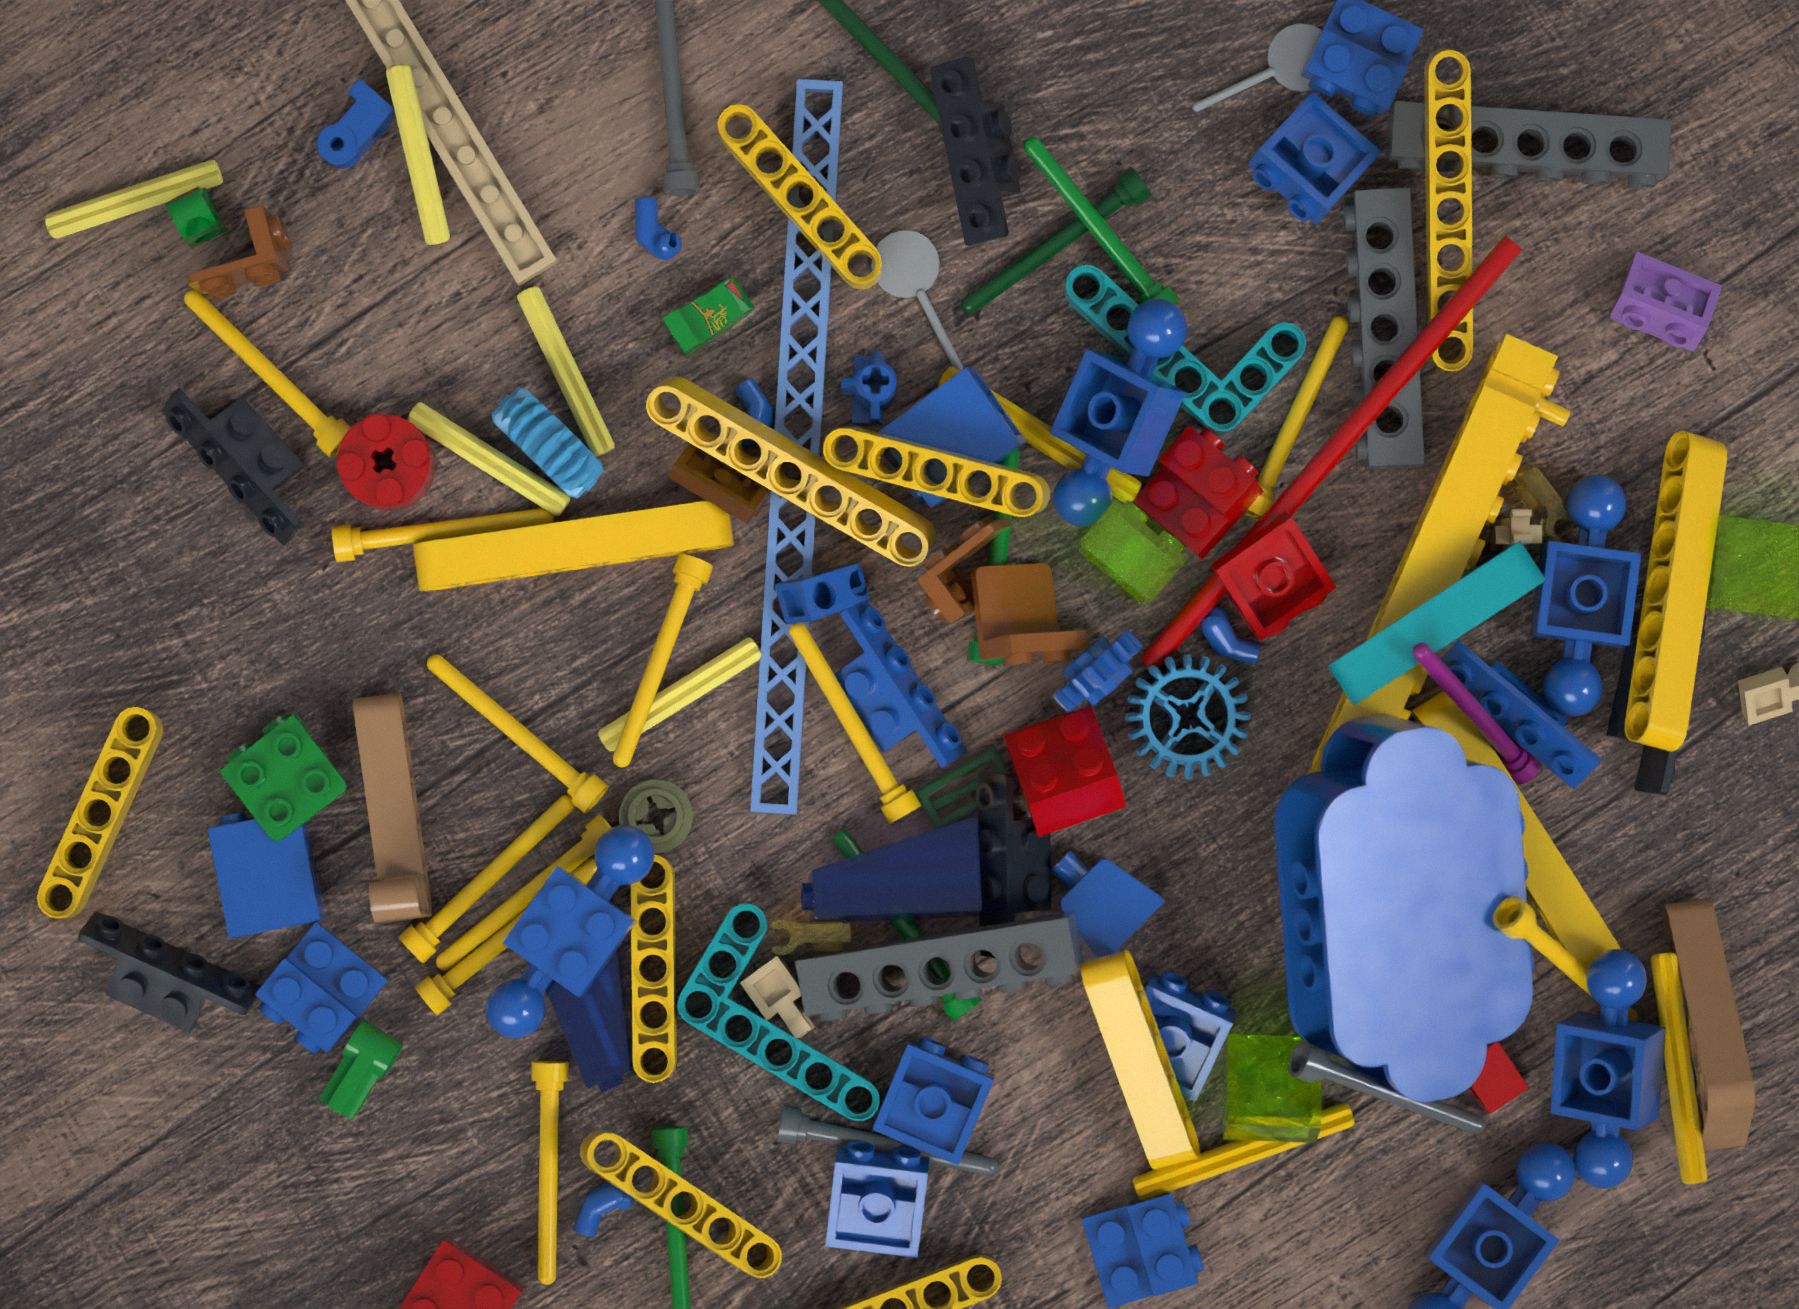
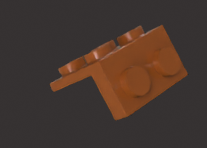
(264, 268)
(947, 589)
(1020, 616)

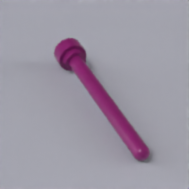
(1518, 761)

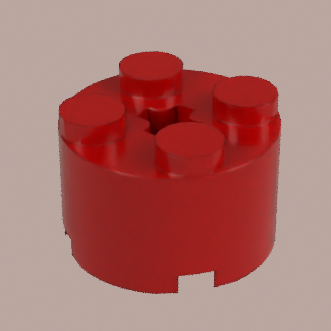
(380, 436)

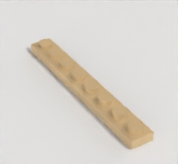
(458, 140)

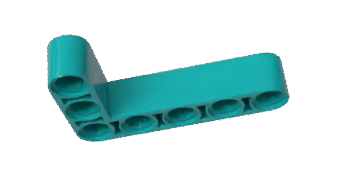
(1211, 388)
(1437, 622)
(764, 1030)

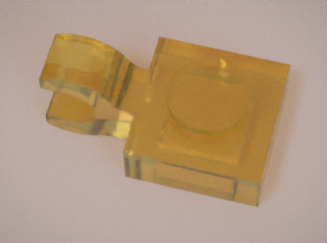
(1538, 493)
(825, 935)

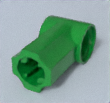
(365, 1060)

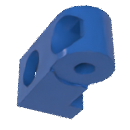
(357, 130)
(822, 593)

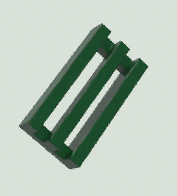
(931, 808)

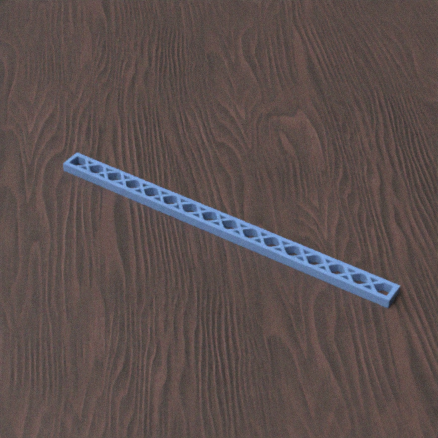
(813, 434)

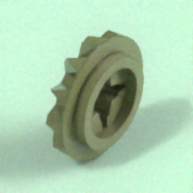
(667, 796)

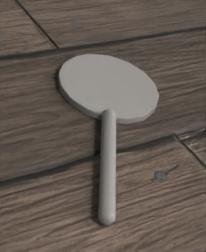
(1285, 60)
(908, 271)

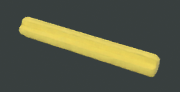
(417, 154)
(132, 199)
(565, 371)
(488, 459)
(688, 688)

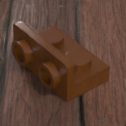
(719, 483)

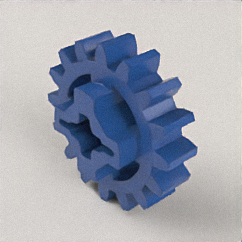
(1097, 670)

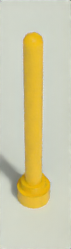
(1297, 415)
(327, 431)
(352, 542)
(689, 577)
(583, 788)
(895, 798)
(522, 898)
(1518, 921)
(424, 937)
(440, 989)
(549, 1080)

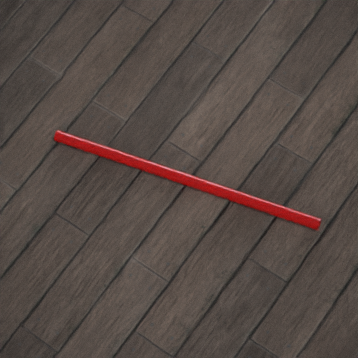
(1344, 437)

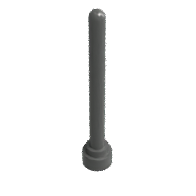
(680, 174)
(1311, 1064)
(798, 1127)

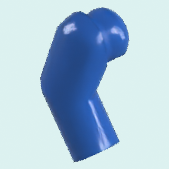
(651, 234)
(756, 406)
(1224, 640)
(597, 1202)

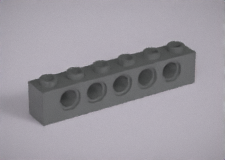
(1645, 137)
(1392, 212)
(1053, 934)

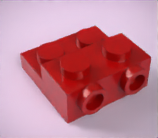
(1199, 491)
(1273, 577)

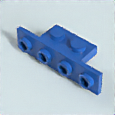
(889, 691)
(1523, 715)

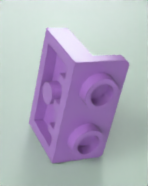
(1666, 302)

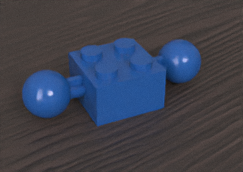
(1118, 412)
(1585, 595)
(569, 931)
(1608, 1069)
(1492, 1241)

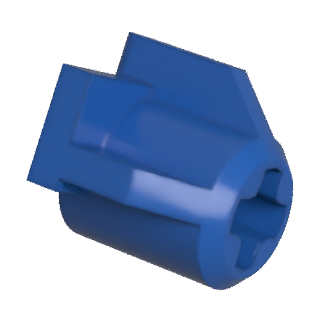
(871, 387)

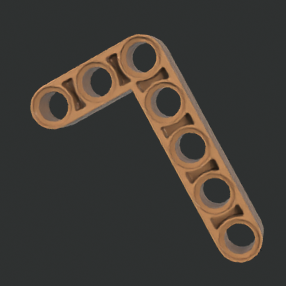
(392, 809)
(1713, 1025)

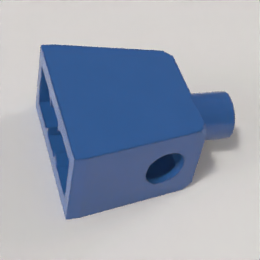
(1105, 902)

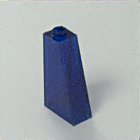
(904, 880)
(597, 1026)

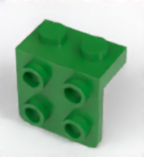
(283, 777)

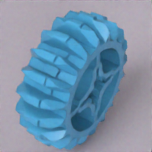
(547, 442)
(1210, 684)

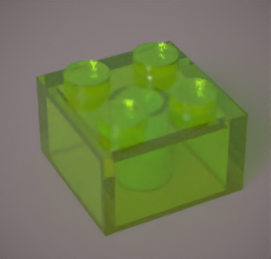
(1132, 551)
(1755, 570)
(1262, 1096)

